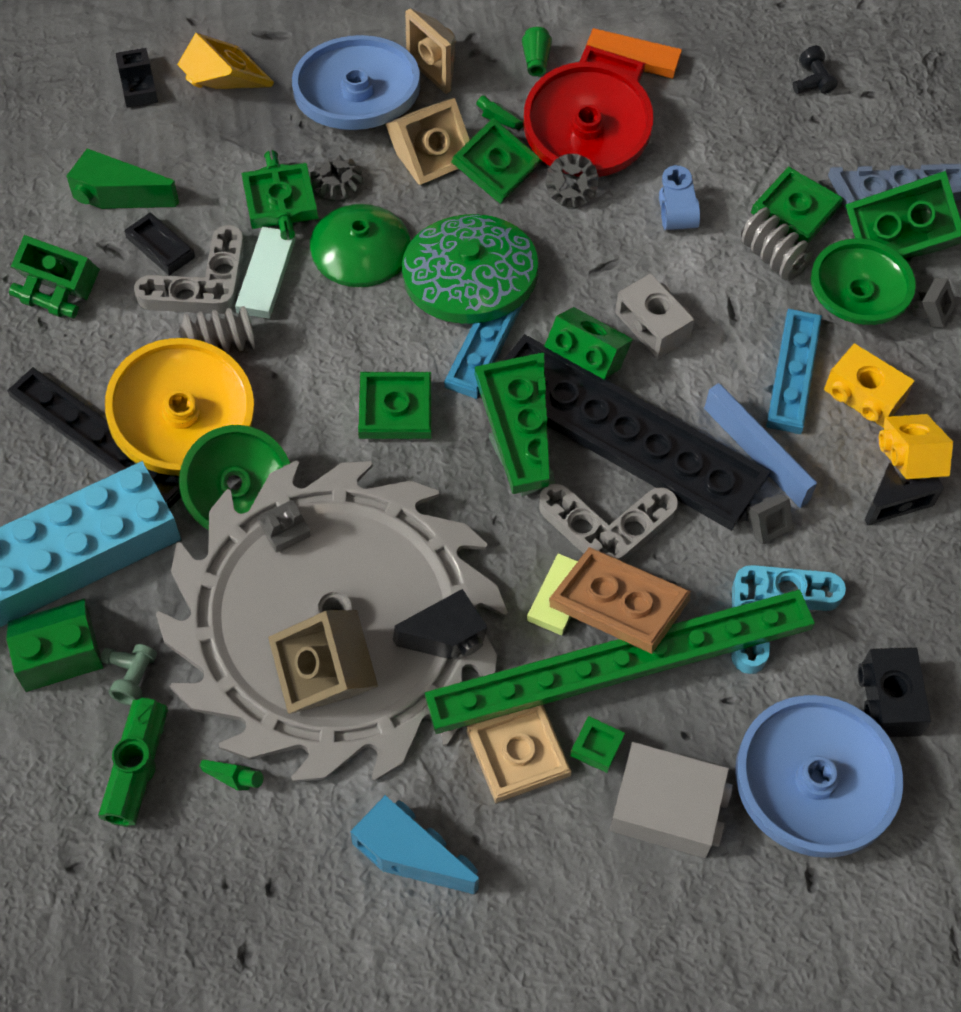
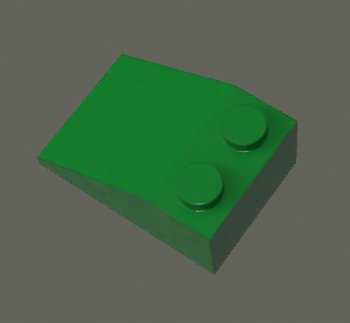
(910, 218)

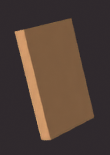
(620, 599)

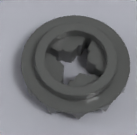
(587, 182)
(328, 186)

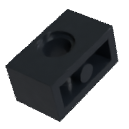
(901, 672)

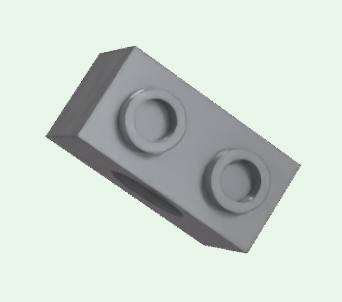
(654, 315)

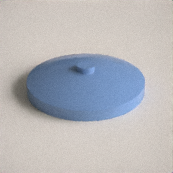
(356, 82)
(819, 776)

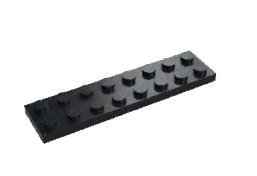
(645, 439)

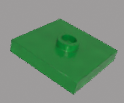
(496, 160)
(799, 203)
(395, 405)

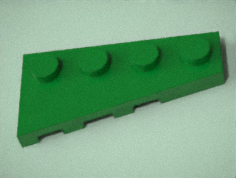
(518, 417)

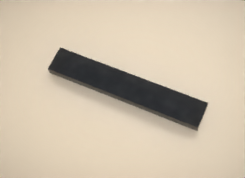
(81, 426)

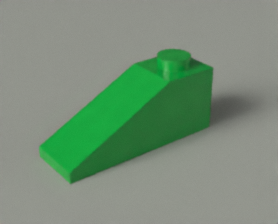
(117, 184)

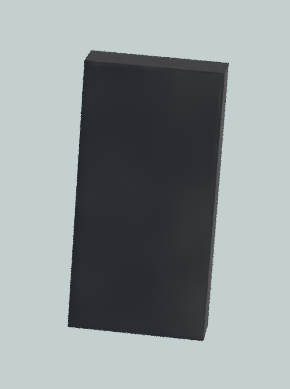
(159, 243)

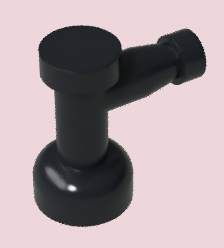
(813, 60)

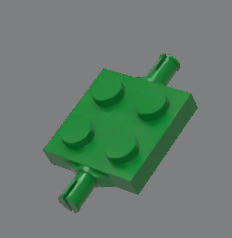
(279, 195)

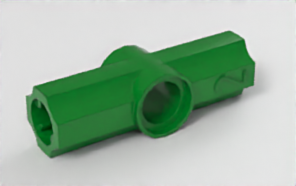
(128, 784)

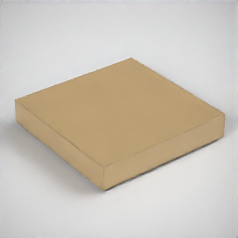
(518, 752)

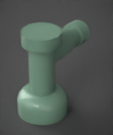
(127, 689)

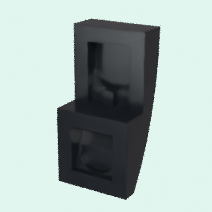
(136, 77)

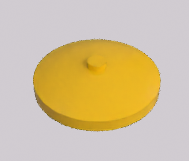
(173, 396)

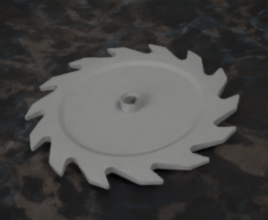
(361, 555)

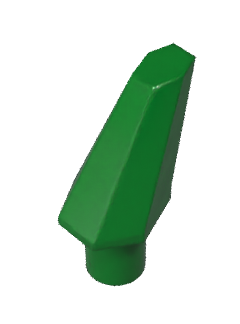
(499, 113)
(233, 775)

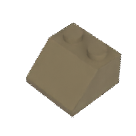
(322, 660)

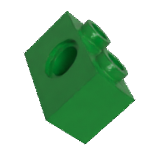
(588, 342)

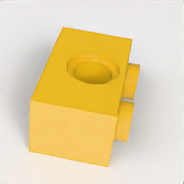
(868, 384)
(916, 446)

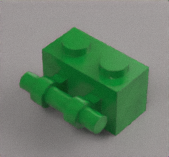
(55, 268)

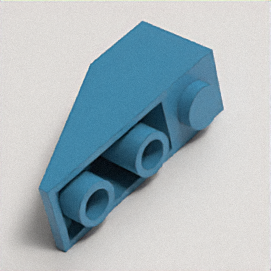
(405, 849)

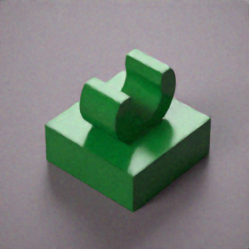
(597, 744)

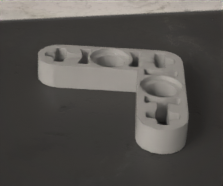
(212, 283)
(615, 533)

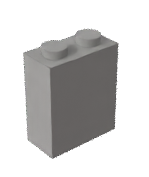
(671, 800)

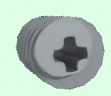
(774, 245)
(219, 330)

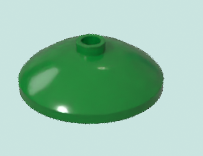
(359, 245)
(863, 281)
(222, 454)

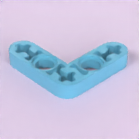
(767, 586)

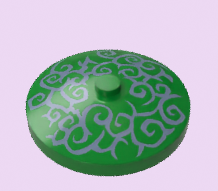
(470, 268)

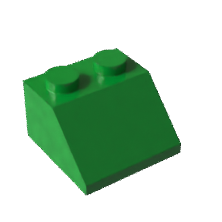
(53, 645)

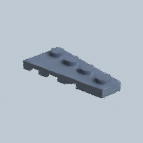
(866, 182)

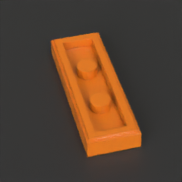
(658, 58)

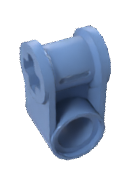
(678, 200)

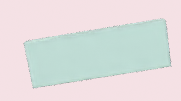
(265, 273)

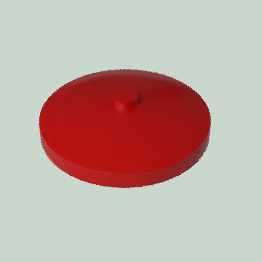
(588, 113)

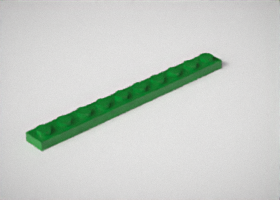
(616, 662)

